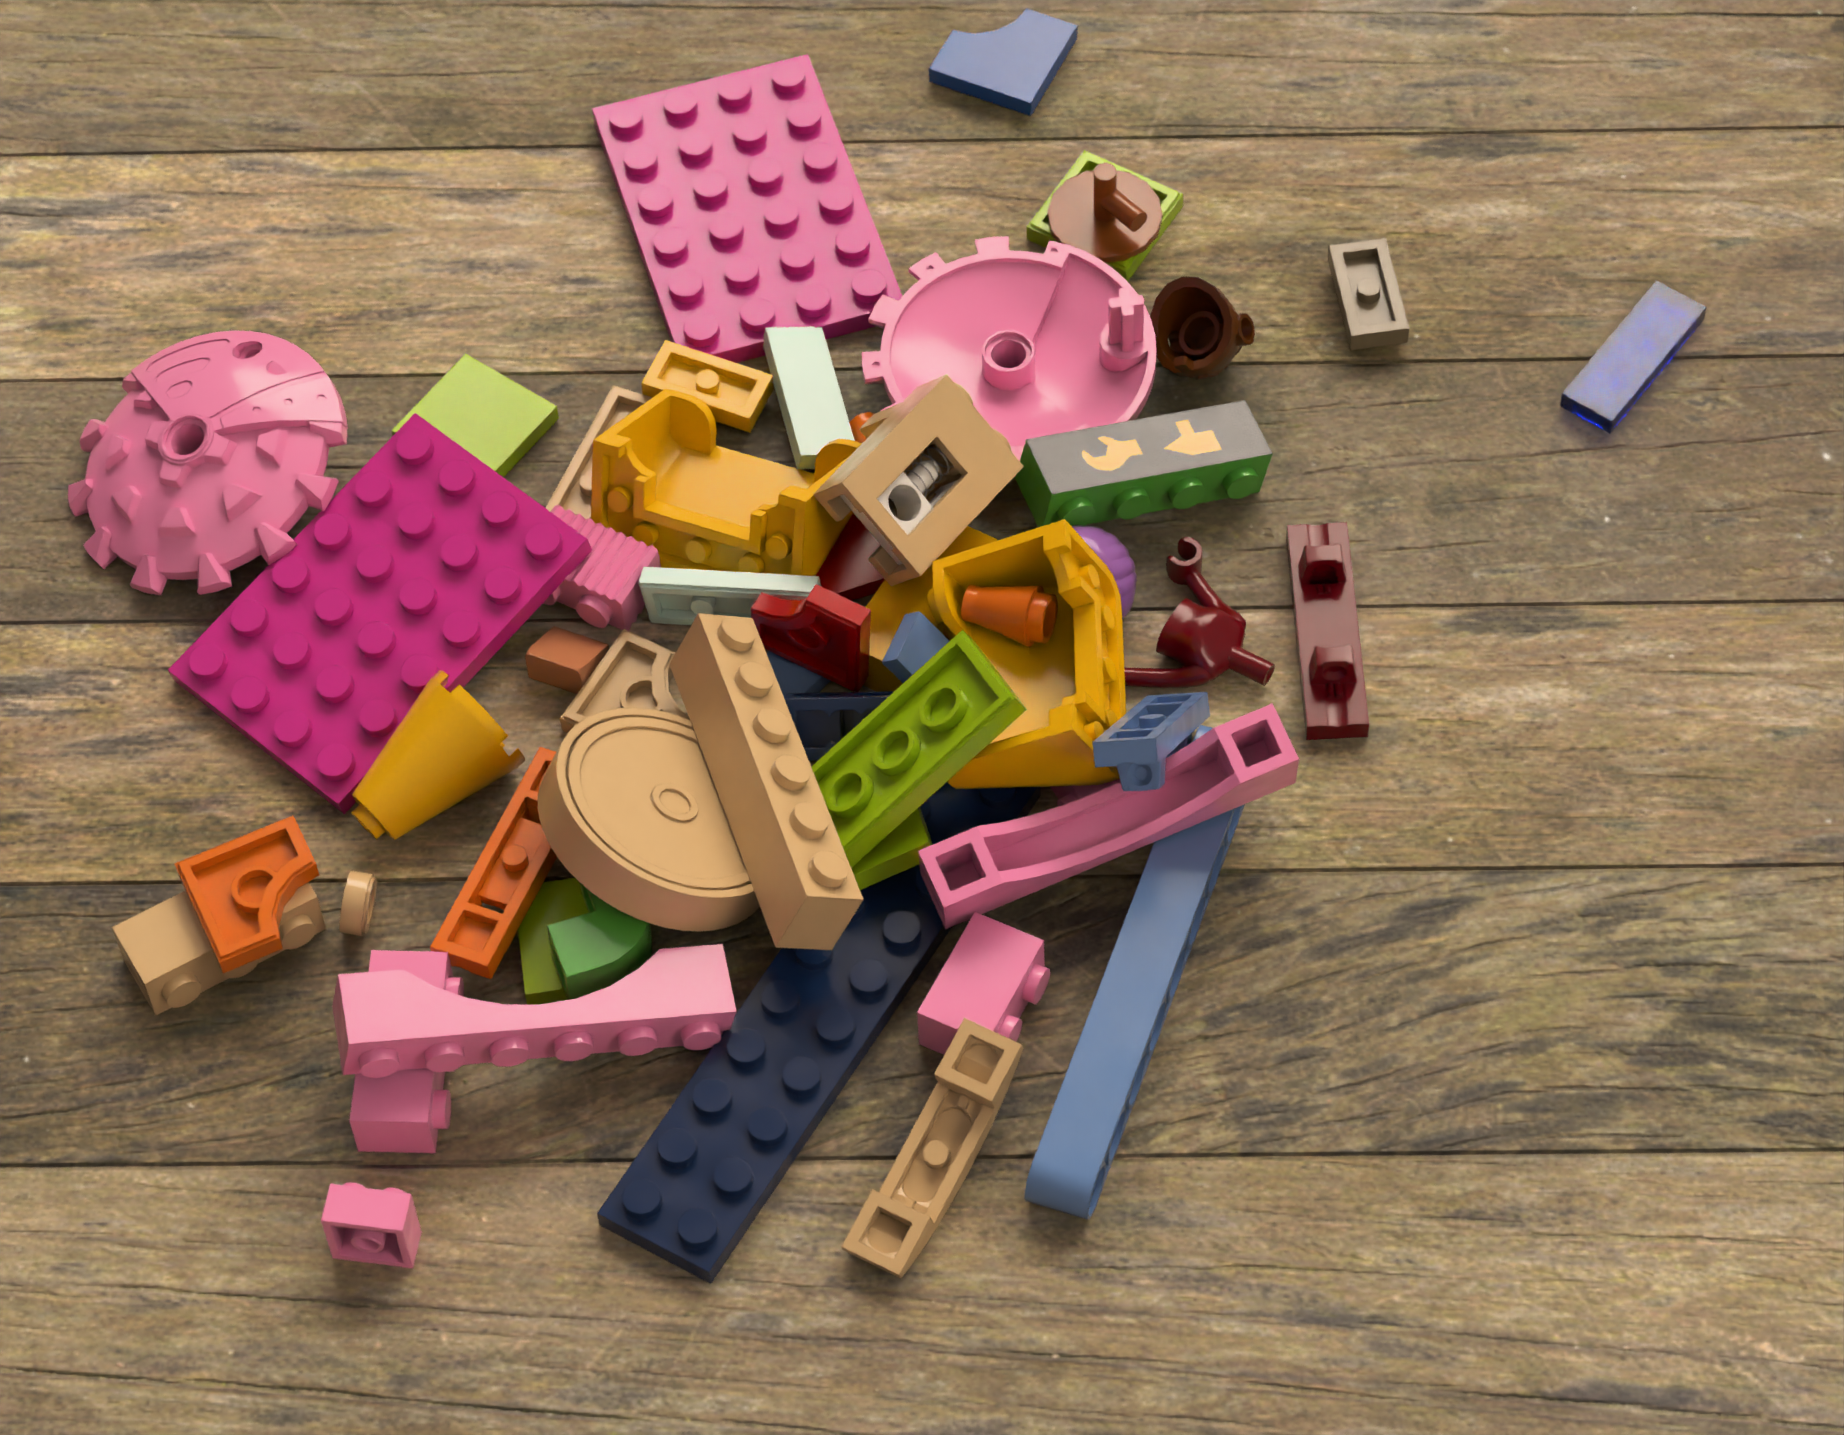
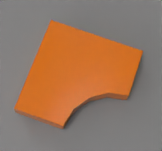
(244, 889)

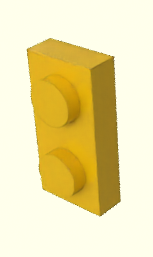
(728, 388)

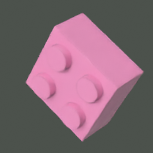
(371, 1225)

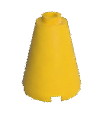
(432, 761)

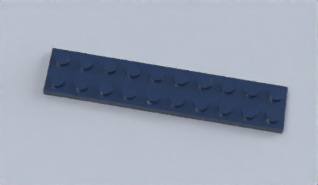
(787, 1061)

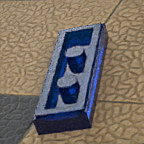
(1633, 356)

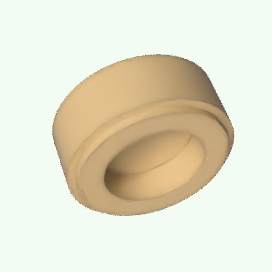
(358, 903)

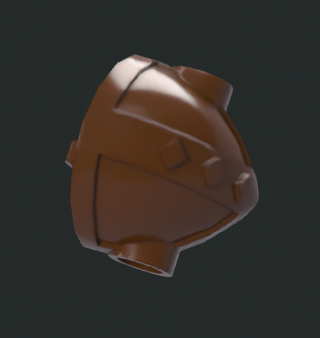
(1200, 328)

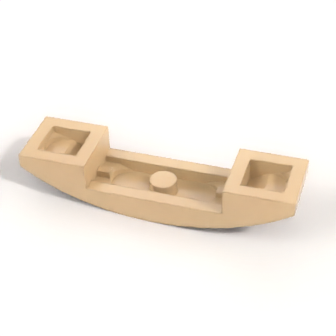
(938, 1150)

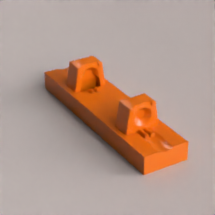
(503, 877)

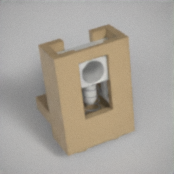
(934, 464)

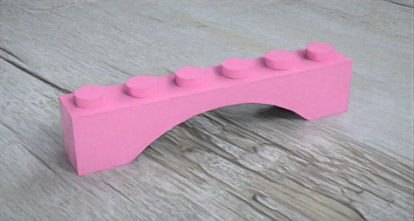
(1029, 853)
(404, 1023)

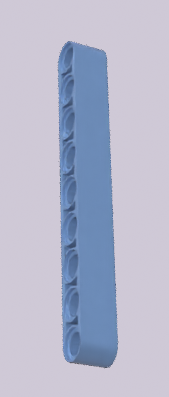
(1128, 1016)

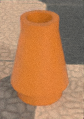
(1013, 611)

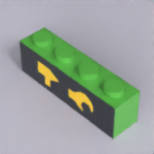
(1144, 465)

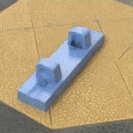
(1150, 735)

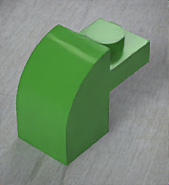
(597, 947)

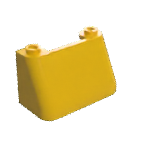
(707, 504)
(1069, 683)

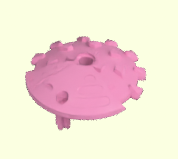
(1026, 333)
(209, 459)

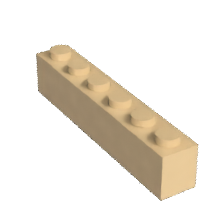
(765, 783)

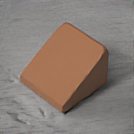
(564, 659)

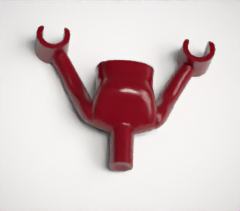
(1199, 637)

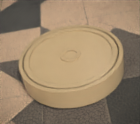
(643, 821)

